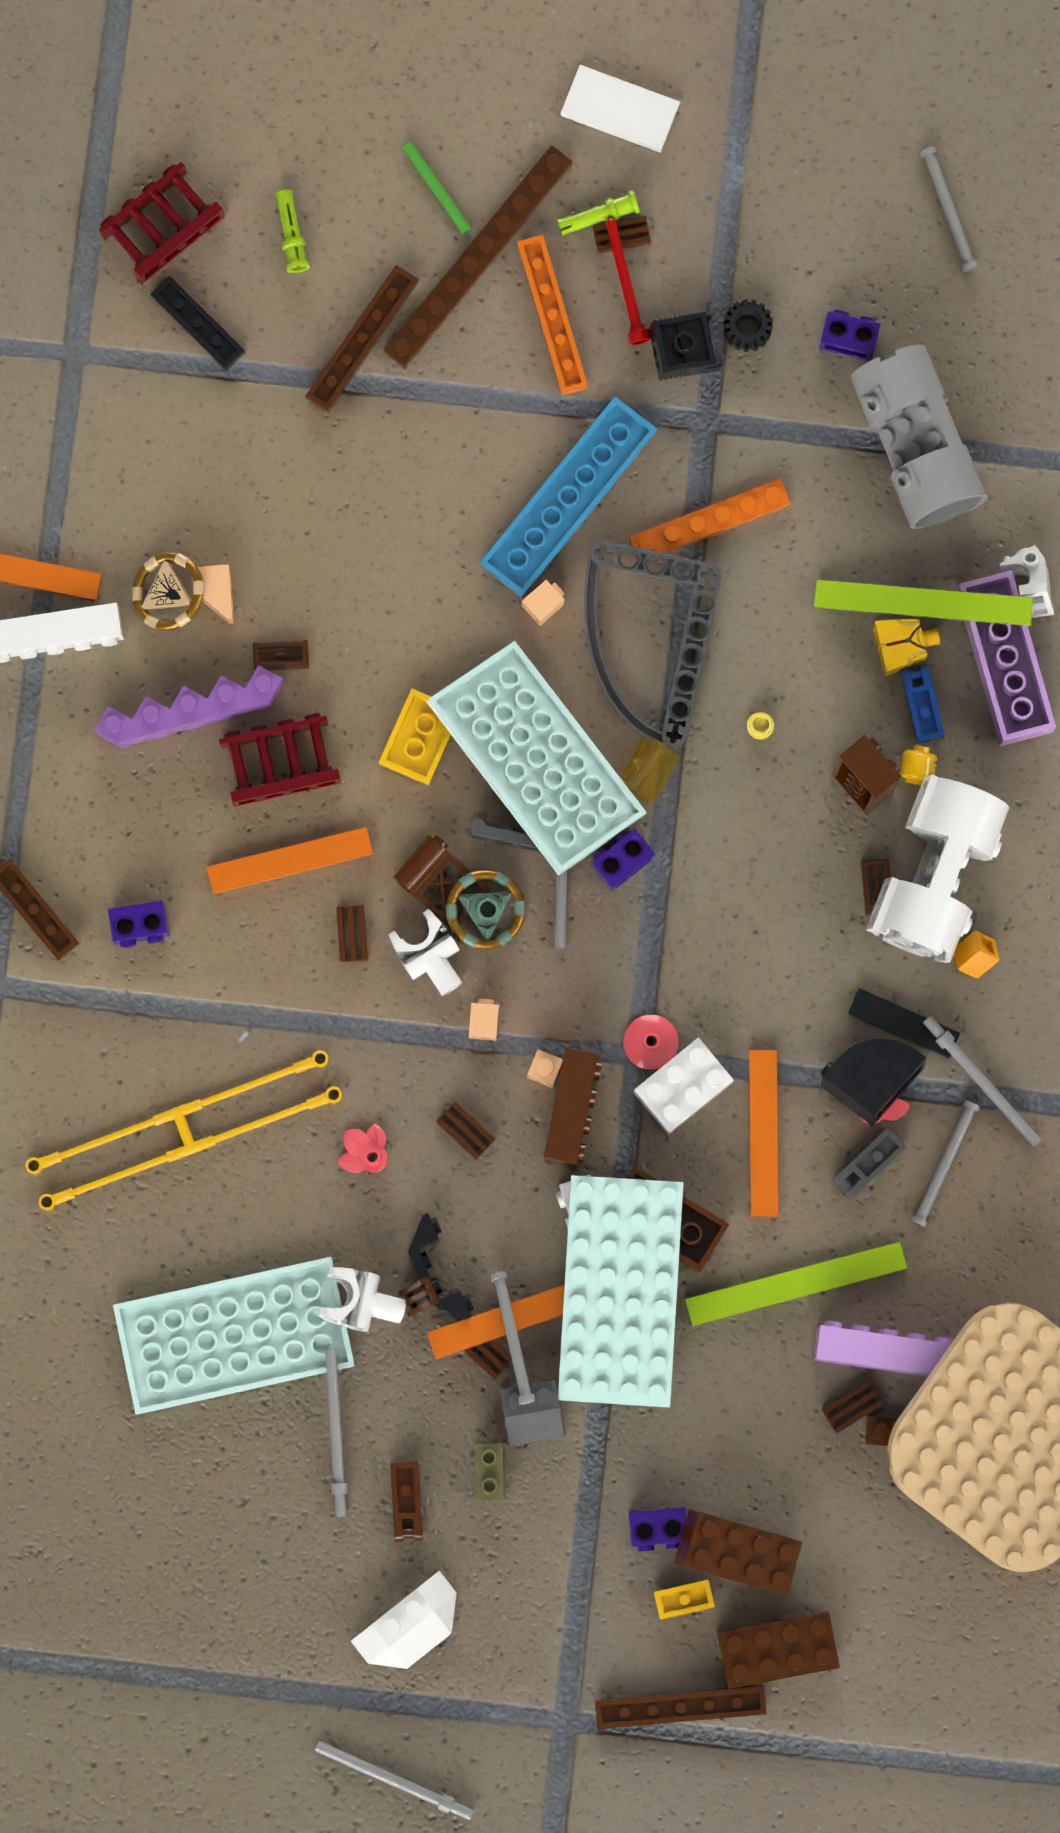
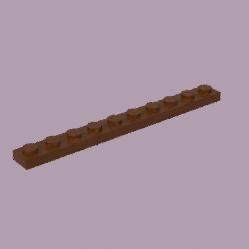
(478, 257)

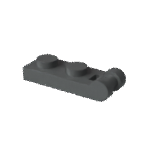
(502, 835)
(870, 1162)

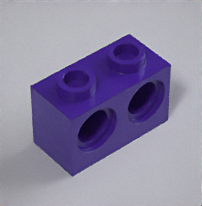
(848, 343)
(627, 864)
(138, 916)
(657, 1520)

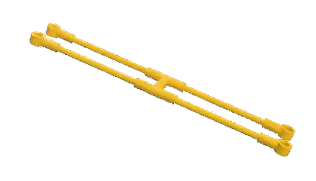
(189, 1145)

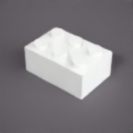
(683, 1086)

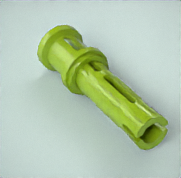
(610, 209)
(293, 243)

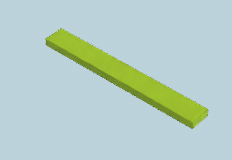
(924, 602)
(796, 1284)

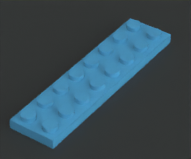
(568, 497)

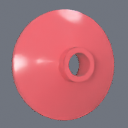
(648, 1056)

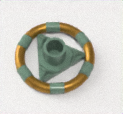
(485, 909)

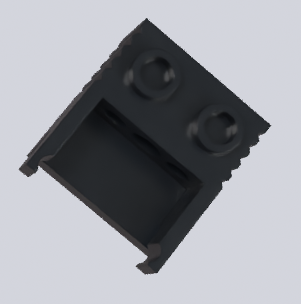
(683, 346)

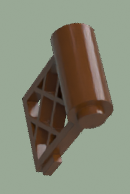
(424, 867)

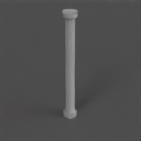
(947, 204)
(945, 1163)
(512, 1336)

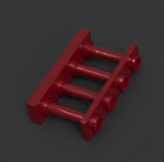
(166, 248)
(298, 780)

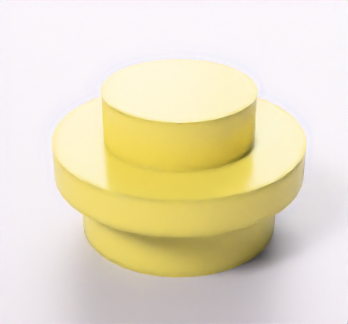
(760, 725)

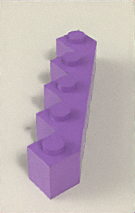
(190, 710)

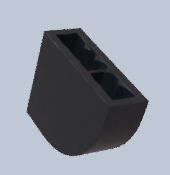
(872, 1076)

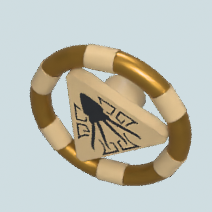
(167, 591)

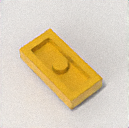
(684, 1599)

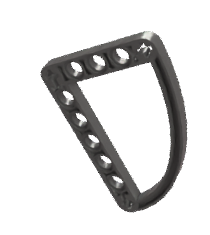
(688, 641)

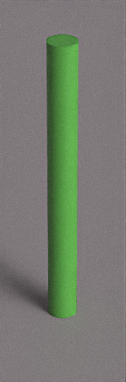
(437, 188)

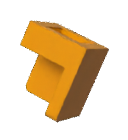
(976, 954)

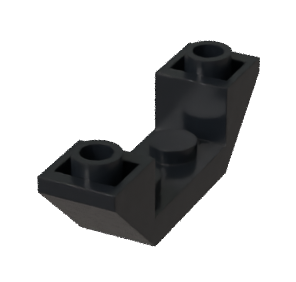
(426, 1235)

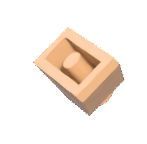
(218, 590)

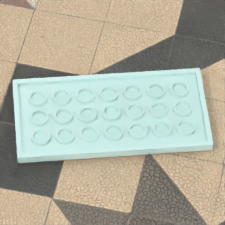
(536, 758)
(620, 1291)
(230, 1335)

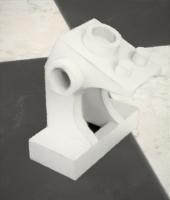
(1032, 564)

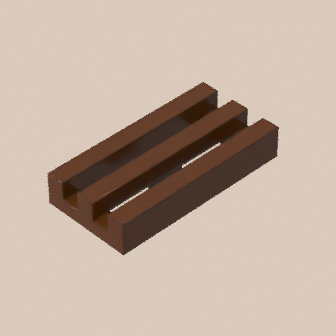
(597, 229)
(274, 656)
(865, 880)
(350, 910)
(482, 1147)
(411, 1300)
(501, 1366)
(872, 1394)

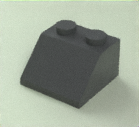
(534, 1420)

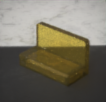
(649, 769)

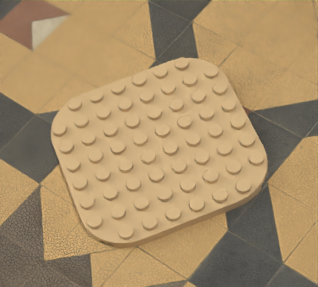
(986, 1438)

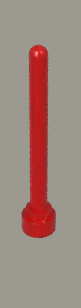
(638, 332)

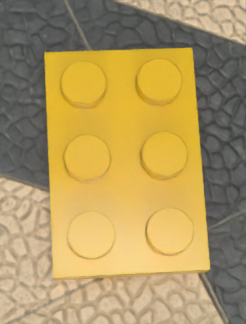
(416, 740)

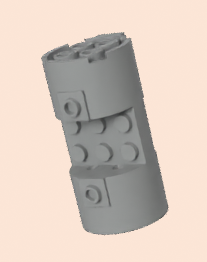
(927, 456)

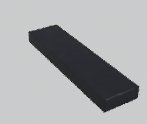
(198, 323)
(897, 1021)

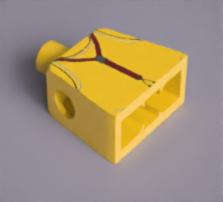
(902, 643)

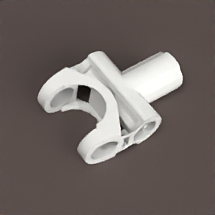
(430, 955)
(362, 1301)

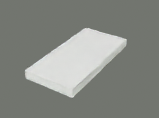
(620, 108)

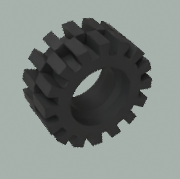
(747, 341)

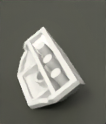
(410, 1626)

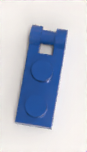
(922, 704)

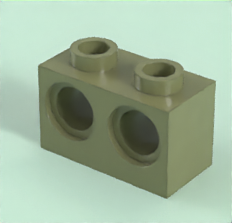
(489, 1472)

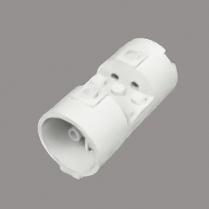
(958, 826)

